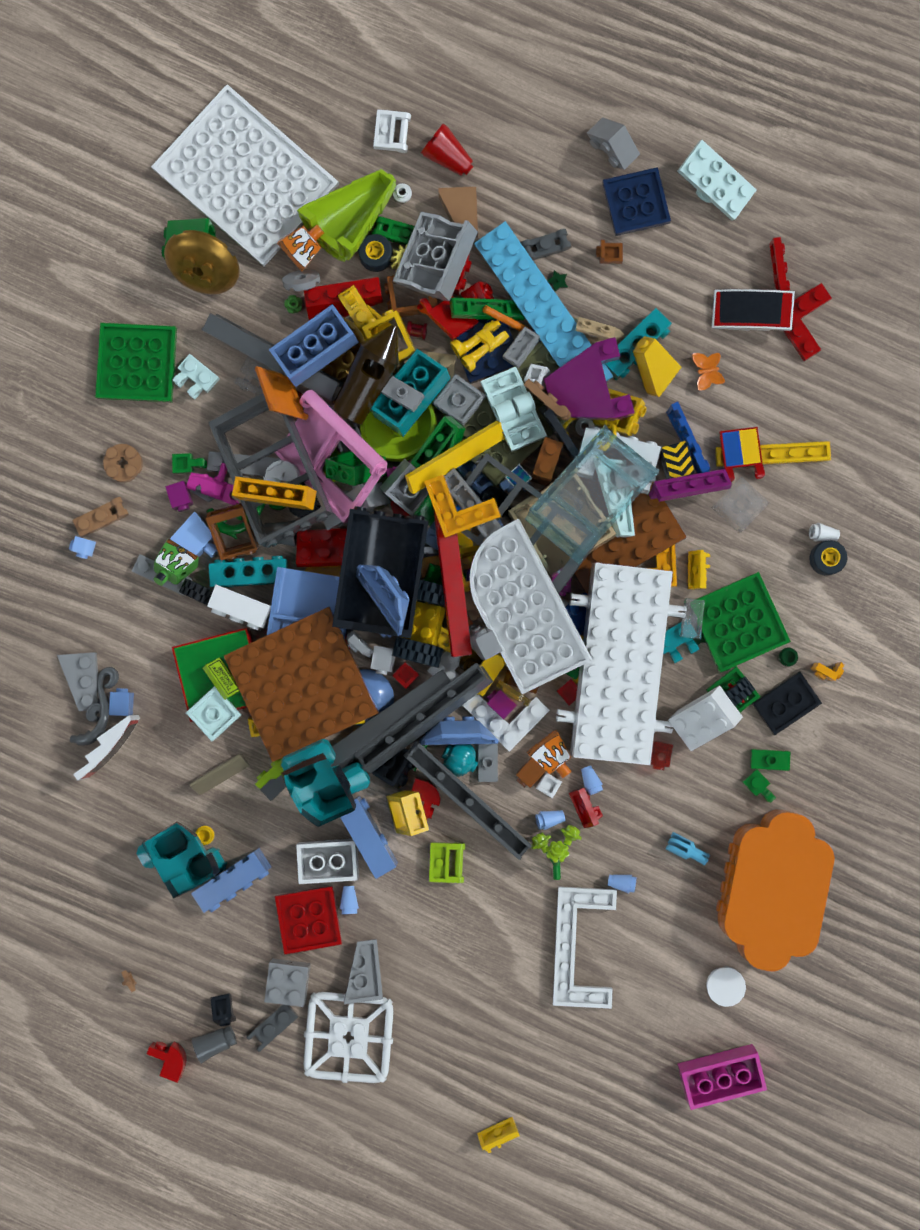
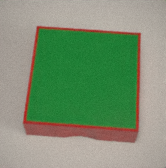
(193, 656)

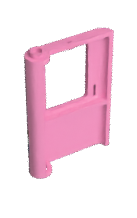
(320, 437)

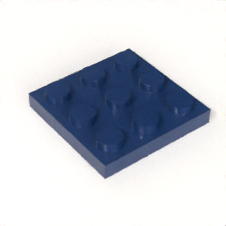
(636, 201)
(492, 362)

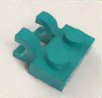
(673, 640)

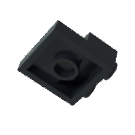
(395, 770)

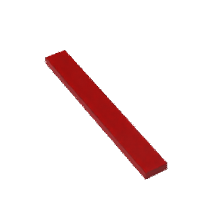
(453, 592)

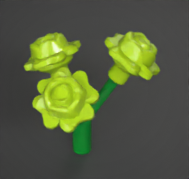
(556, 851)

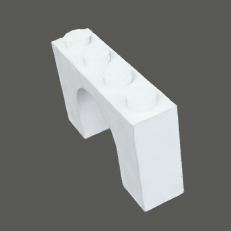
(647, 450)

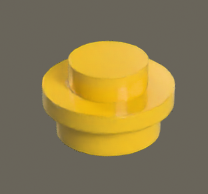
(205, 834)

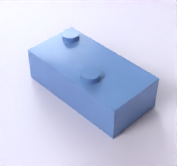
(313, 345)
(369, 839)

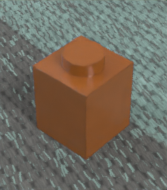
(529, 773)

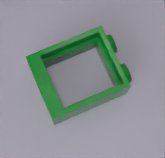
(348, 469)

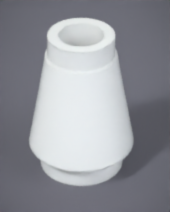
(821, 532)

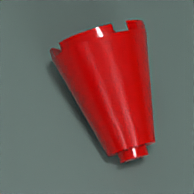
(448, 152)

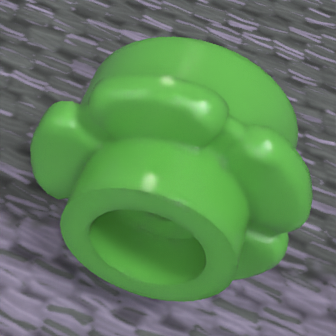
(298, 304)

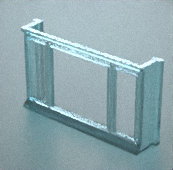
(591, 494)

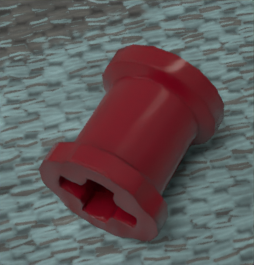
(417, 330)

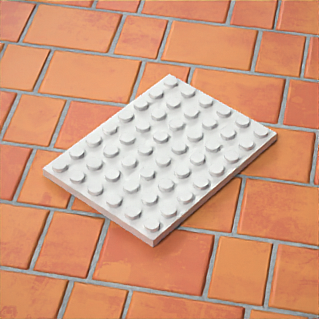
(243, 174)

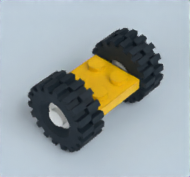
(426, 627)

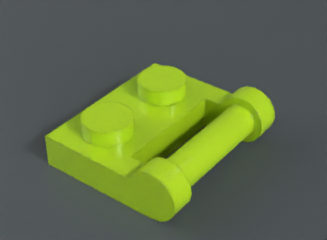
(440, 862)

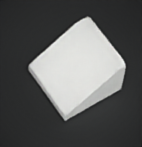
(537, 373)

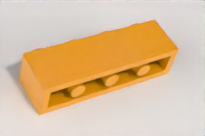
(274, 493)

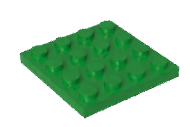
(136, 362)
(741, 623)

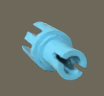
(686, 849)

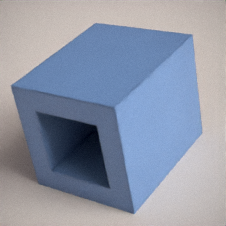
(121, 702)

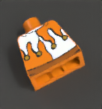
(302, 245)
(551, 754)

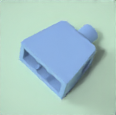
(195, 536)

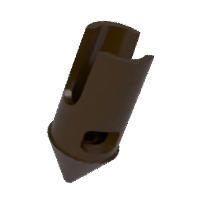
(368, 375)

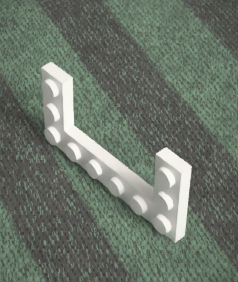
(506, 733)
(564, 990)

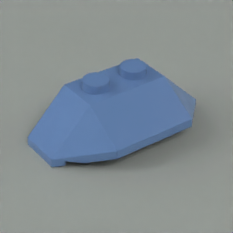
(385, 593)
(458, 732)

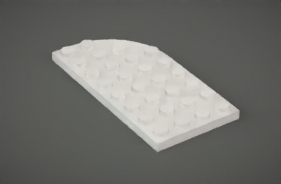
(524, 609)

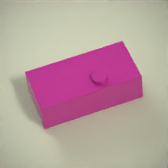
(722, 1076)

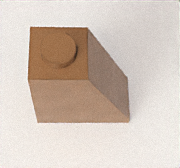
(460, 204)

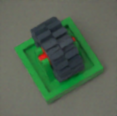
(737, 689)

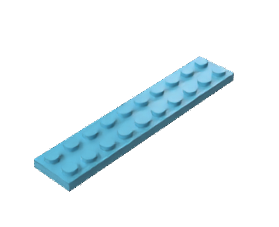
(533, 295)

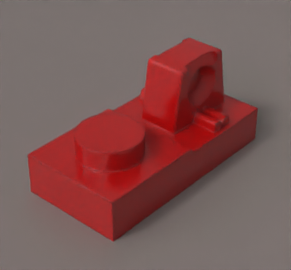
(588, 815)

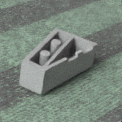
(374, 499)

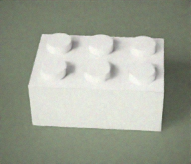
(239, 608)
(705, 718)
(327, 861)

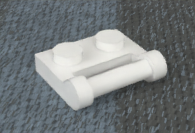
(385, 130)

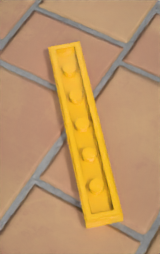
(788, 453)
(455, 456)

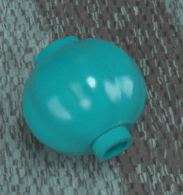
(460, 759)

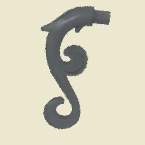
(94, 709)

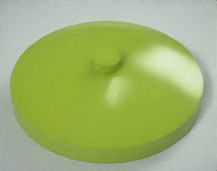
(391, 444)

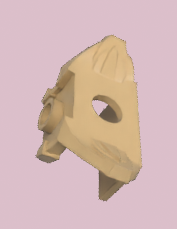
(598, 329)

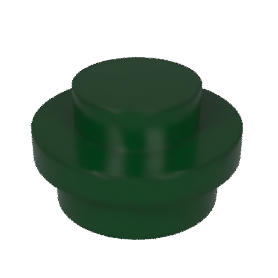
(788, 657)

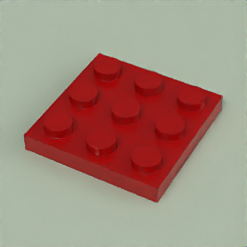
(308, 920)

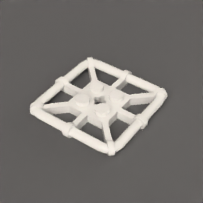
(340, 1047)

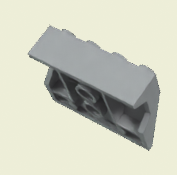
(435, 256)

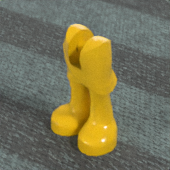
(484, 336)

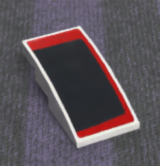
(753, 309)
(110, 743)

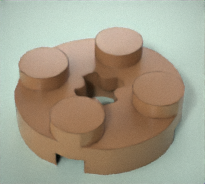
(130, 470)

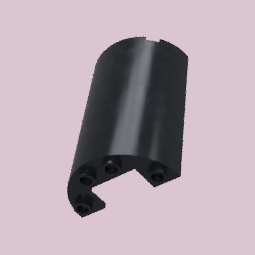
(383, 542)

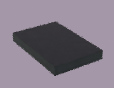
(559, 431)
(787, 703)

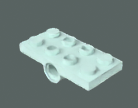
(716, 180)
(514, 409)

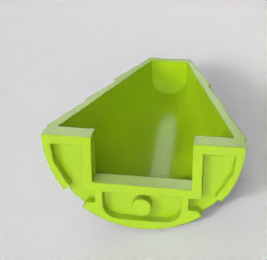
(349, 213)

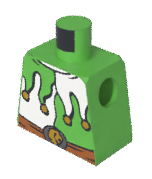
(174, 563)

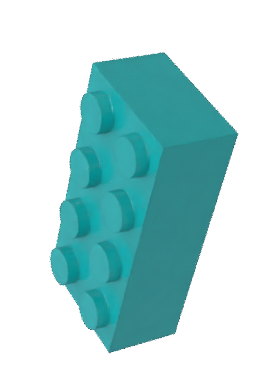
(422, 375)

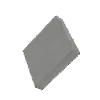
(459, 400)

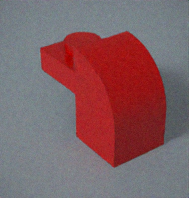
(428, 794)
(174, 1058)

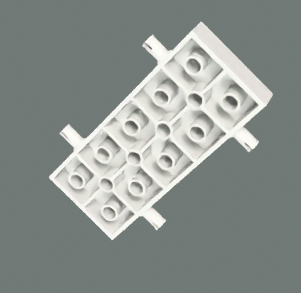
(622, 681)

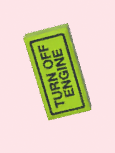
(221, 678)

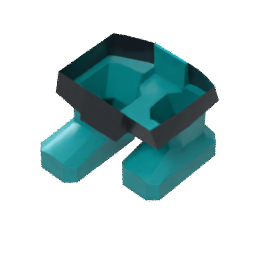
(317, 788)
(180, 858)

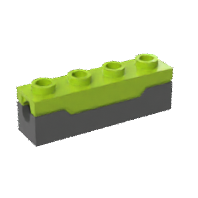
(271, 782)

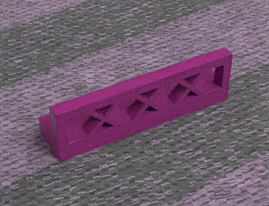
(690, 485)

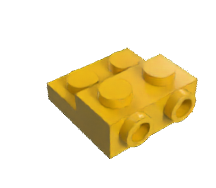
(628, 425)

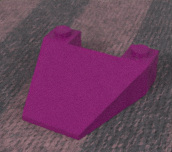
(583, 385)

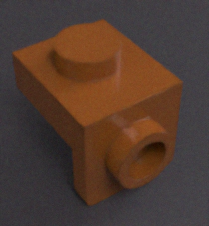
(609, 253)

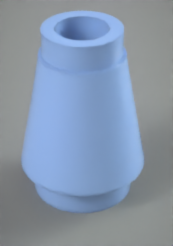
(591, 781)
(548, 819)
(623, 882)
(349, 900)

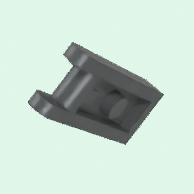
(273, 1025)

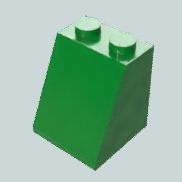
(178, 226)

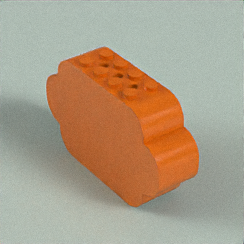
(775, 889)

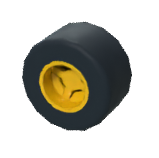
(372, 246)
(831, 552)

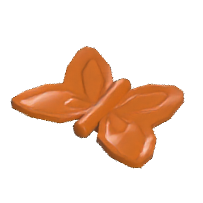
(709, 368)

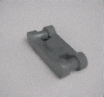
(546, 245)

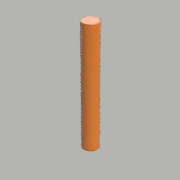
(503, 318)

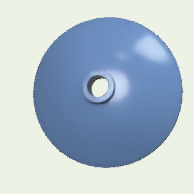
(380, 691)

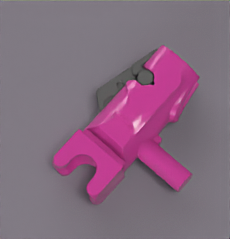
(212, 488)

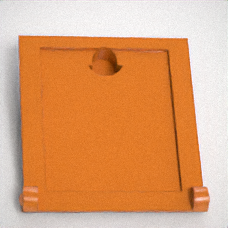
(280, 393)

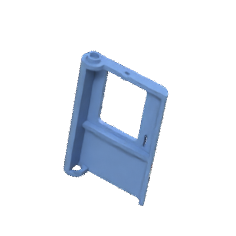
(299, 596)

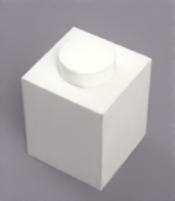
(382, 660)

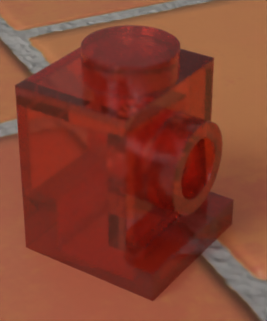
(658, 748)

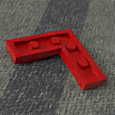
(800, 335)

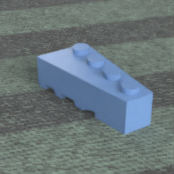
(231, 880)

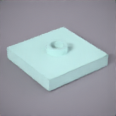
(213, 714)

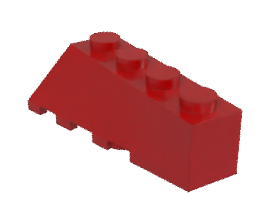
(322, 297)

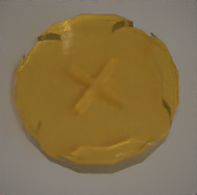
(513, 693)

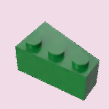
(445, 436)

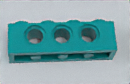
(654, 321)
(218, 570)

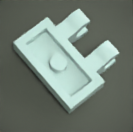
(198, 373)

